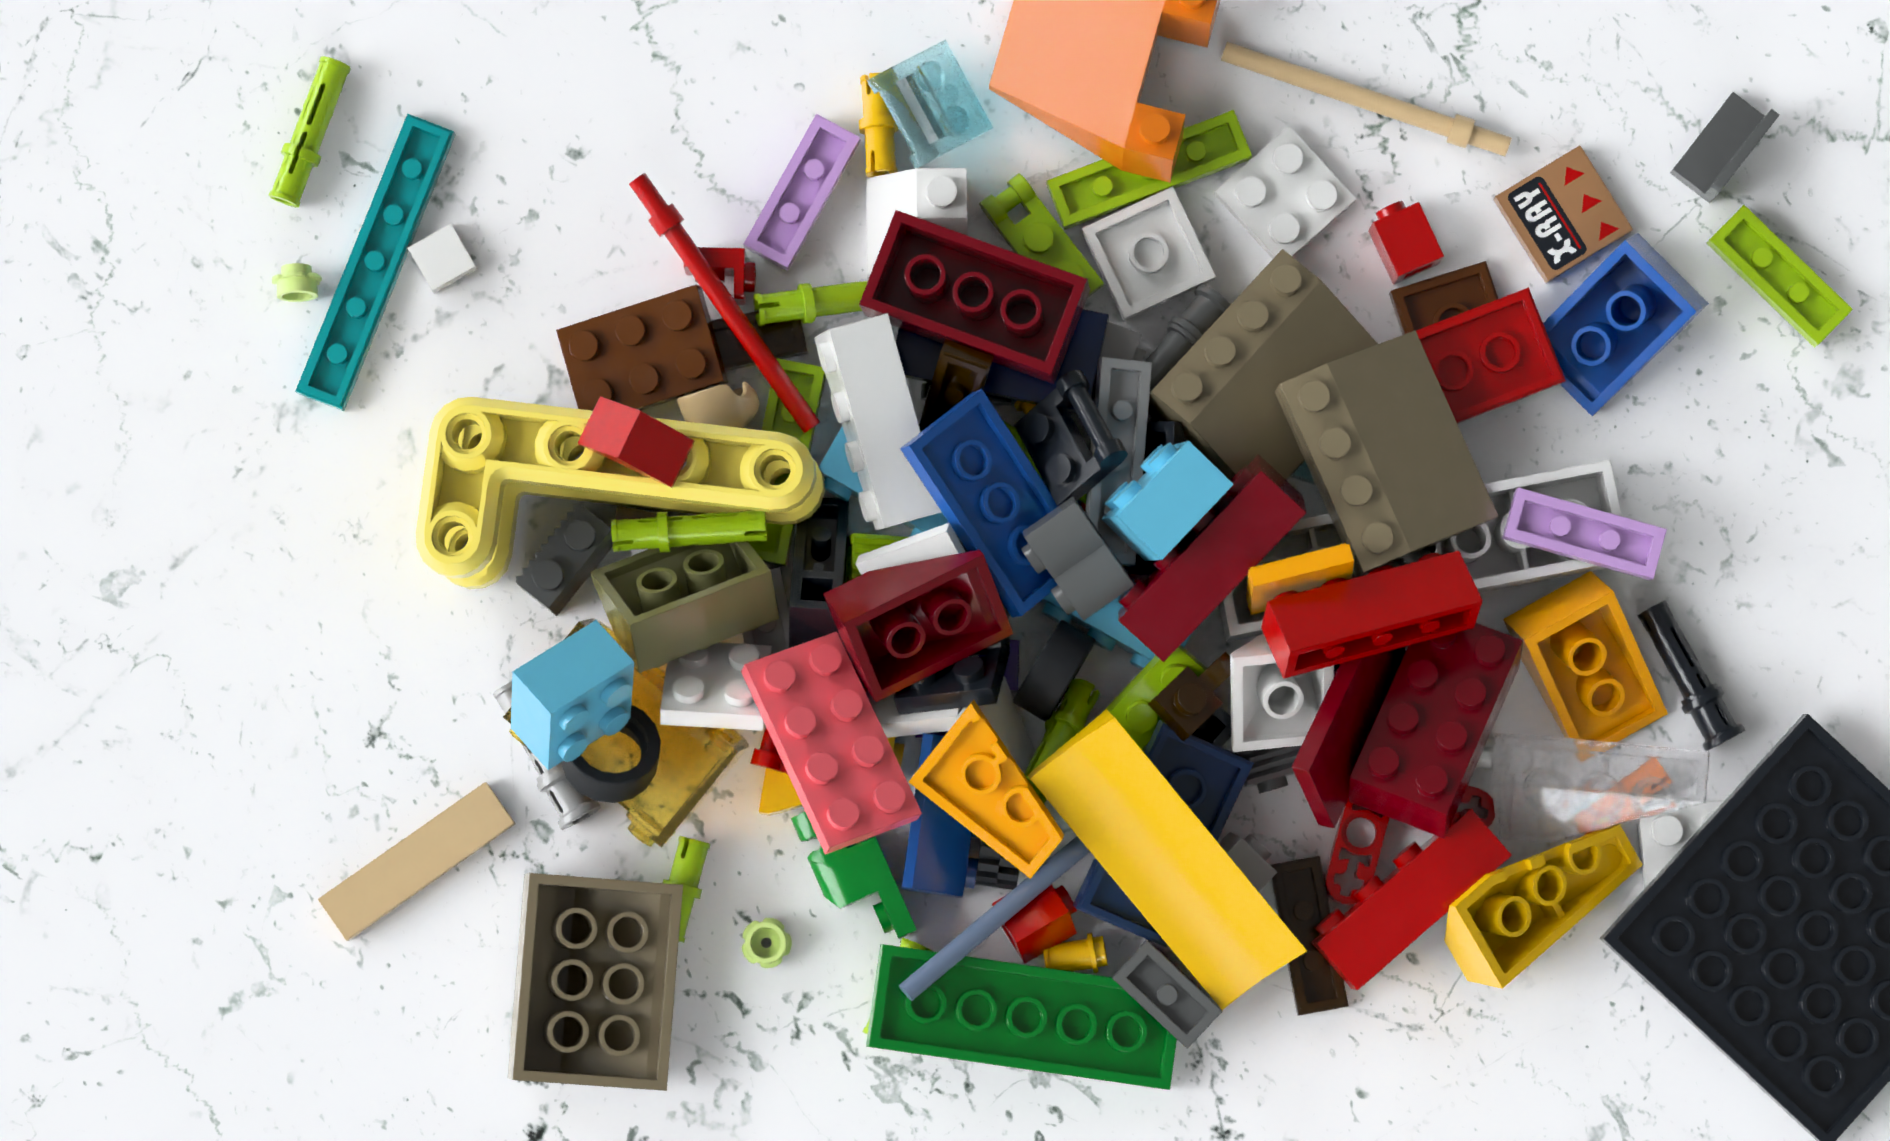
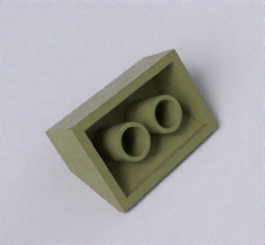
(684, 599)

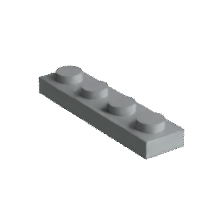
(1123, 403)

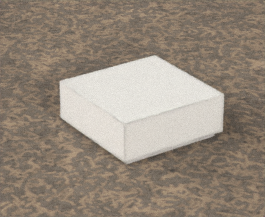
(442, 258)

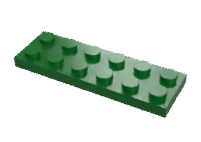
(1020, 1020)

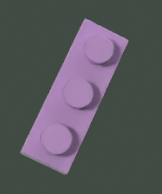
(802, 192)
(1584, 533)

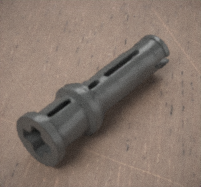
(1186, 331)

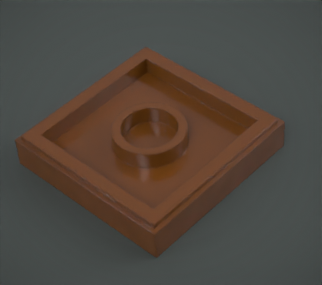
(1442, 297)

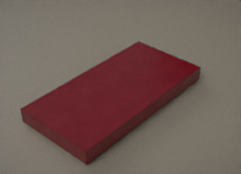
(1341, 731)

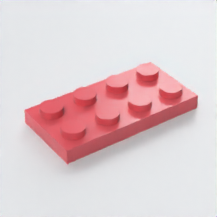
(831, 742)

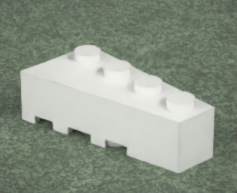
(877, 418)

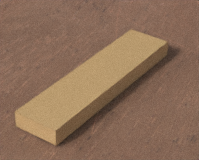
(416, 861)

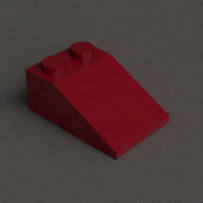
(917, 619)

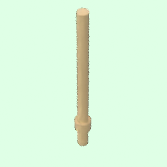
(1458, 129)

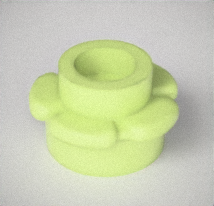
(297, 283)
(780, 942)

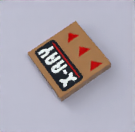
(1563, 214)

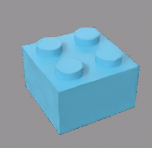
(1166, 500)
(572, 695)

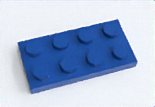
(986, 494)

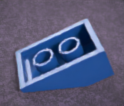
(1619, 321)

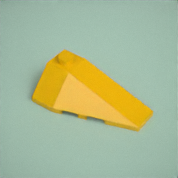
(1532, 903)

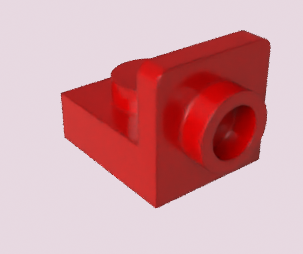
(731, 263)

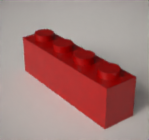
(1371, 613)
(1409, 899)

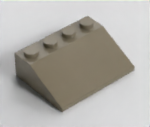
(1230, 375)
(1385, 452)
(595, 982)

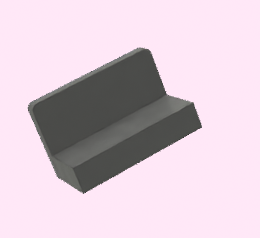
(1722, 147)
(1167, 993)

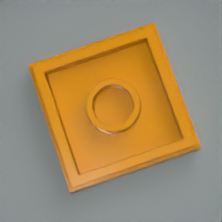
(1297, 574)

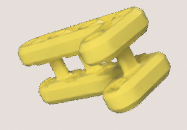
(496, 451)

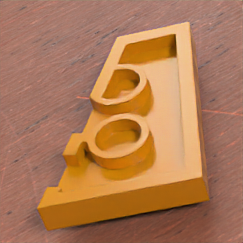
(988, 793)

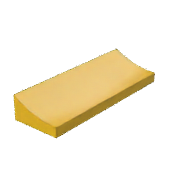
(1165, 860)

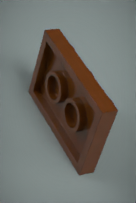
(644, 352)

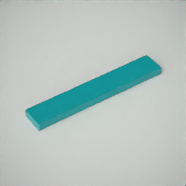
(375, 262)

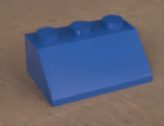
(937, 846)

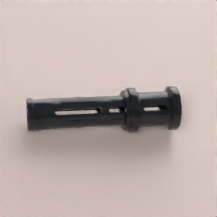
(1700, 696)

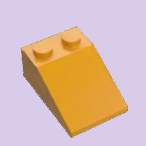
(1586, 662)

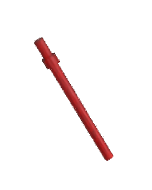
(667, 221)

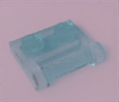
(943, 96)

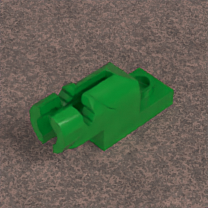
(856, 874)

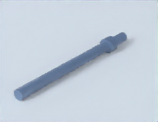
(993, 919)

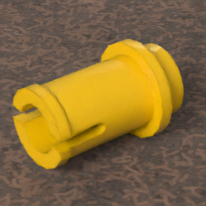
(1077, 955)

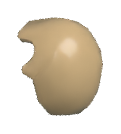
(721, 406)

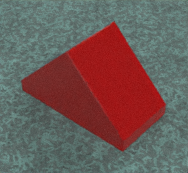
(636, 441)

